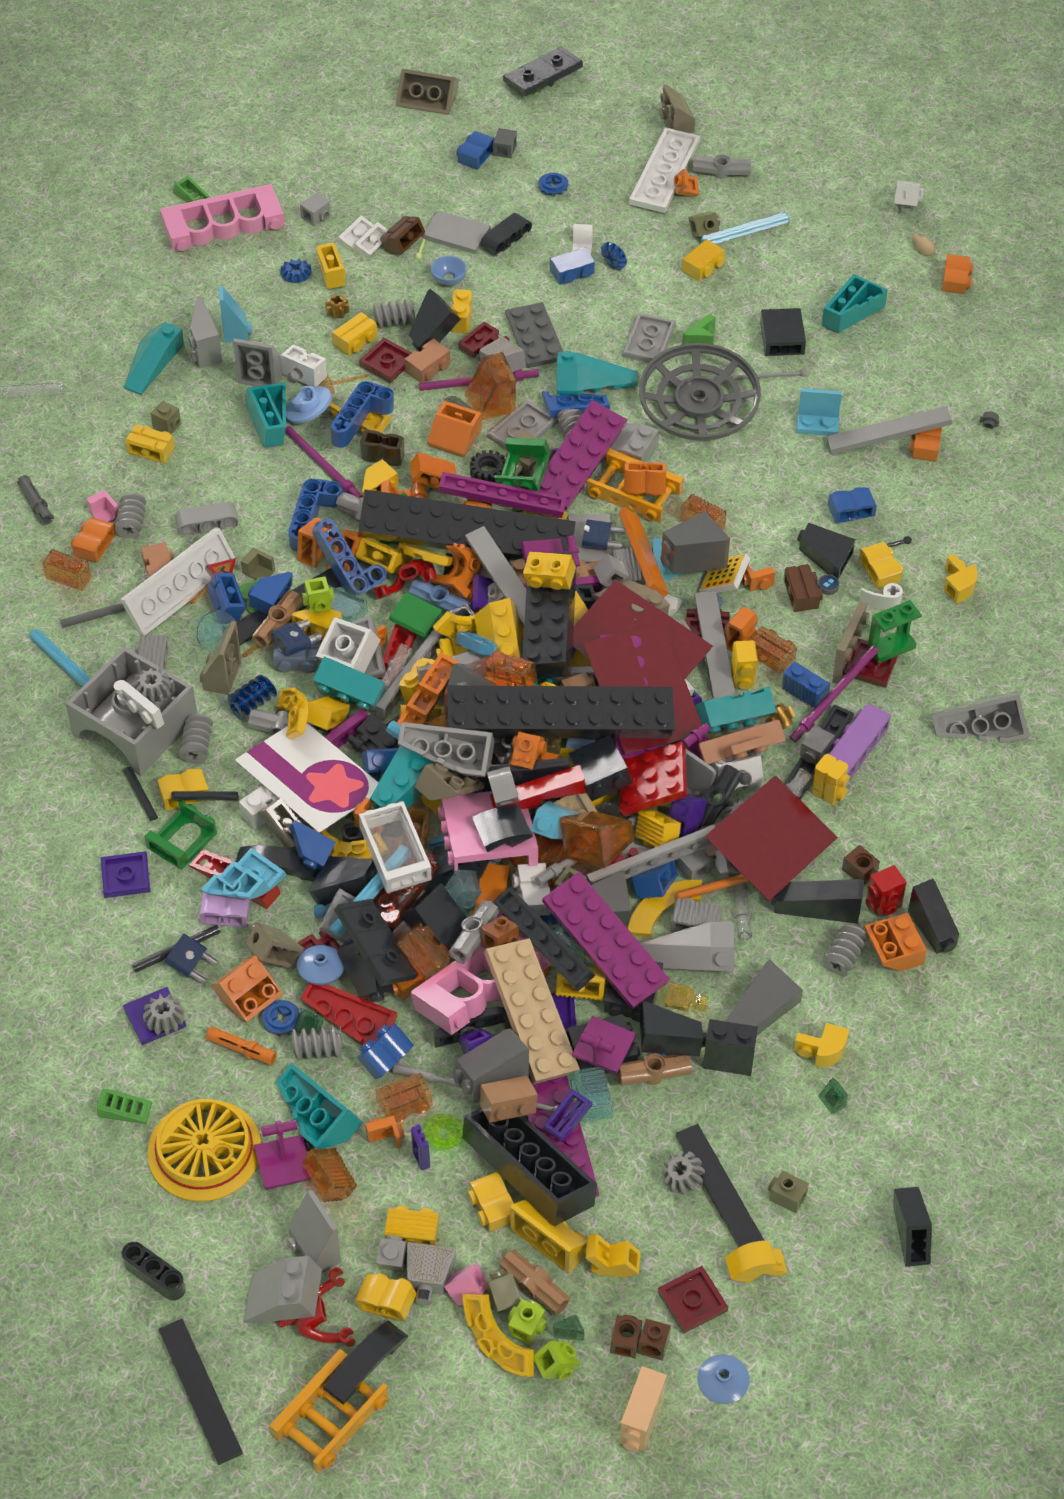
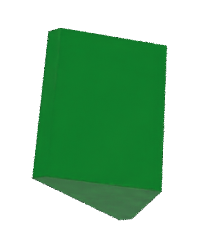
(416, 615)

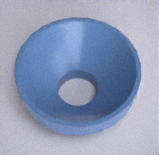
(448, 265)

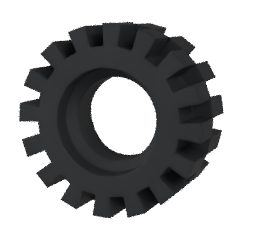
(483, 460)

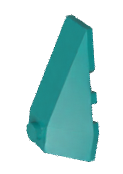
(153, 355)
(582, 372)
(317, 1112)

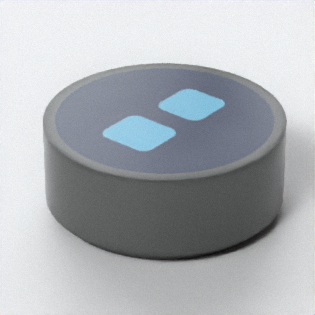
(829, 584)

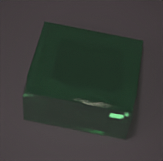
(308, 1020)
(833, 1096)
(569, 1329)

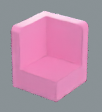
(102, 506)
(465, 1281)

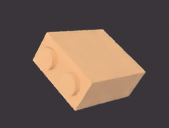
(642, 1409)

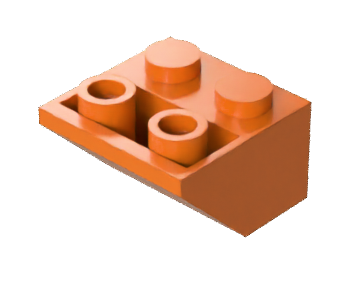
(455, 428)
(897, 942)
(247, 988)

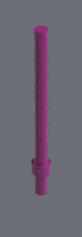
(518, 374)
(347, 485)
(807, 723)

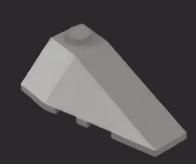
(990, 717)
(457, 749)
(695, 948)

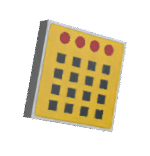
(727, 578)

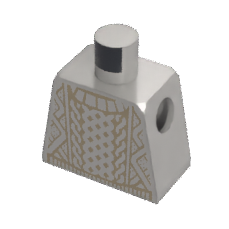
(512, 352)
(429, 1269)

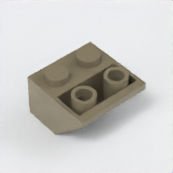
(676, 111)
(441, 782)

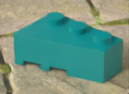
(853, 303)
(268, 412)
(348, 684)
(736, 710)
(399, 780)

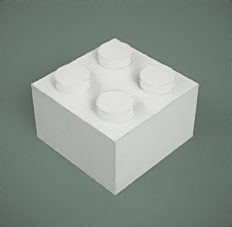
(349, 644)

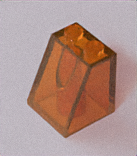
(492, 387)
(595, 837)

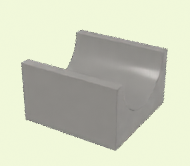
(98, 709)

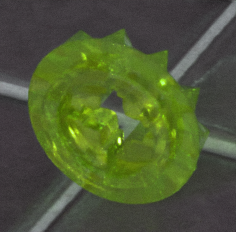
(451, 1124)

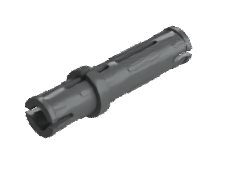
(38, 505)

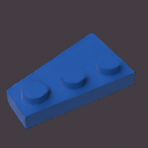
(556, 403)

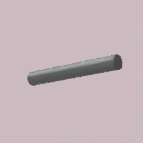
(92, 615)

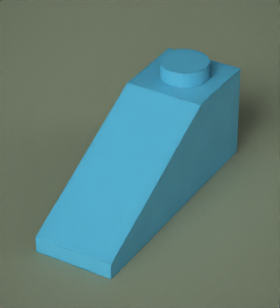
(233, 318)

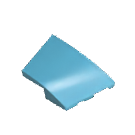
(247, 878)

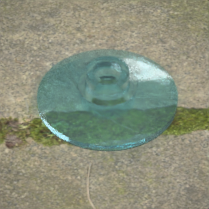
(209, 626)

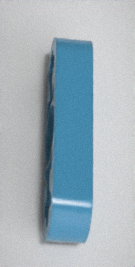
(476, 643)

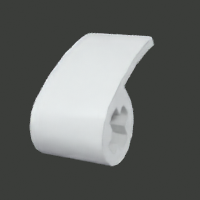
(582, 236)
(891, 597)

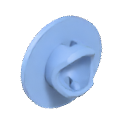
(308, 404)

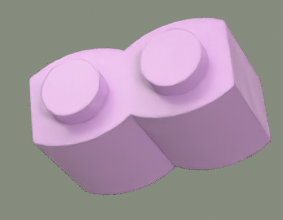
(224, 910)

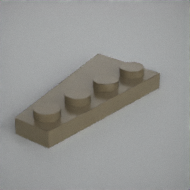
(849, 641)

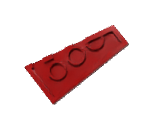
(354, 1015)

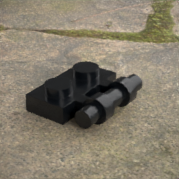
(373, 731)

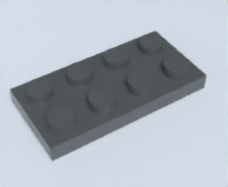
(534, 334)

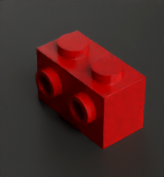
(886, 891)

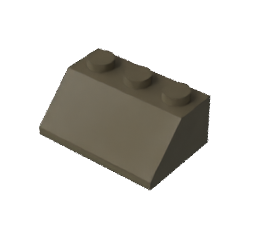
(426, 91)

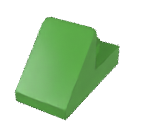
(701, 332)

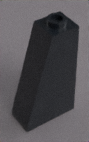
(821, 900)

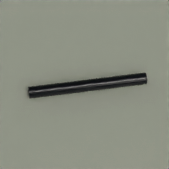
(161, 955)

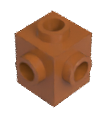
(499, 932)

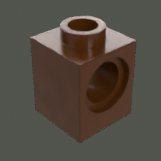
(856, 860)
(654, 1339)
(622, 1345)

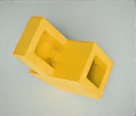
(962, 579)
(827, 1049)
(614, 1259)
(753, 1260)

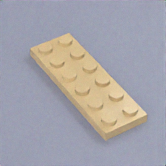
(531, 1010)

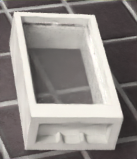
(395, 847)

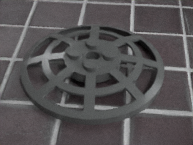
(699, 385)

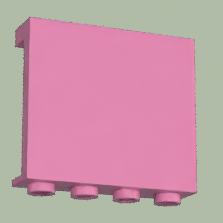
(463, 837)

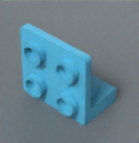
(818, 412)

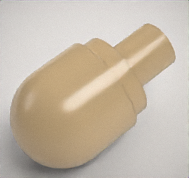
(923, 245)

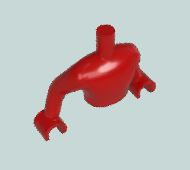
(407, 572)
(307, 1326)

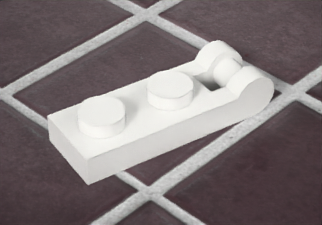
(138, 703)

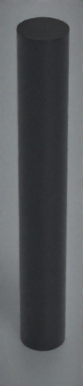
(140, 793)
(204, 795)

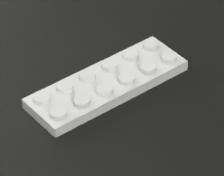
(669, 157)
(176, 582)

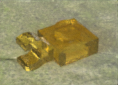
(683, 996)

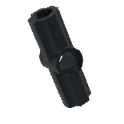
(724, 785)

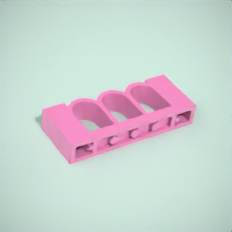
(182, 237)
(453, 1013)

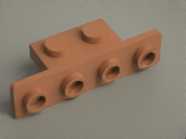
(741, 742)

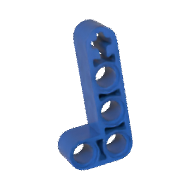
(364, 398)
(312, 496)
(345, 555)

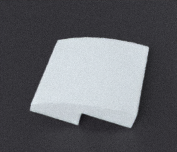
(362, 236)

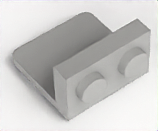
(699, 775)

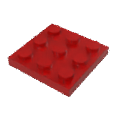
(656, 778)

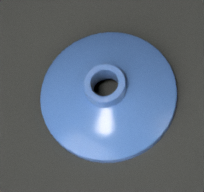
(317, 971)
(721, 1389)

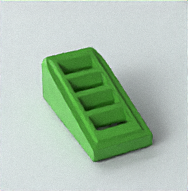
(180, 190)
(115, 1114)

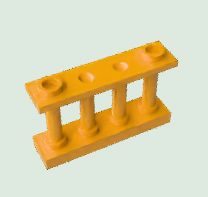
(616, 462)
(303, 1407)

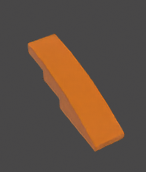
(428, 691)

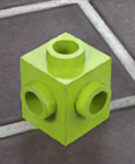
(319, 599)
(526, 1321)
(556, 1360)

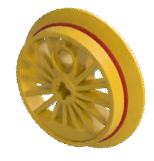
(205, 1146)

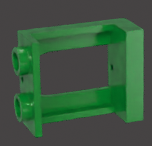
(524, 448)
(899, 641)
(161, 846)

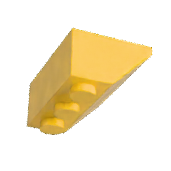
(501, 625)
(555, 1242)

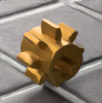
(337, 306)
(783, 714)

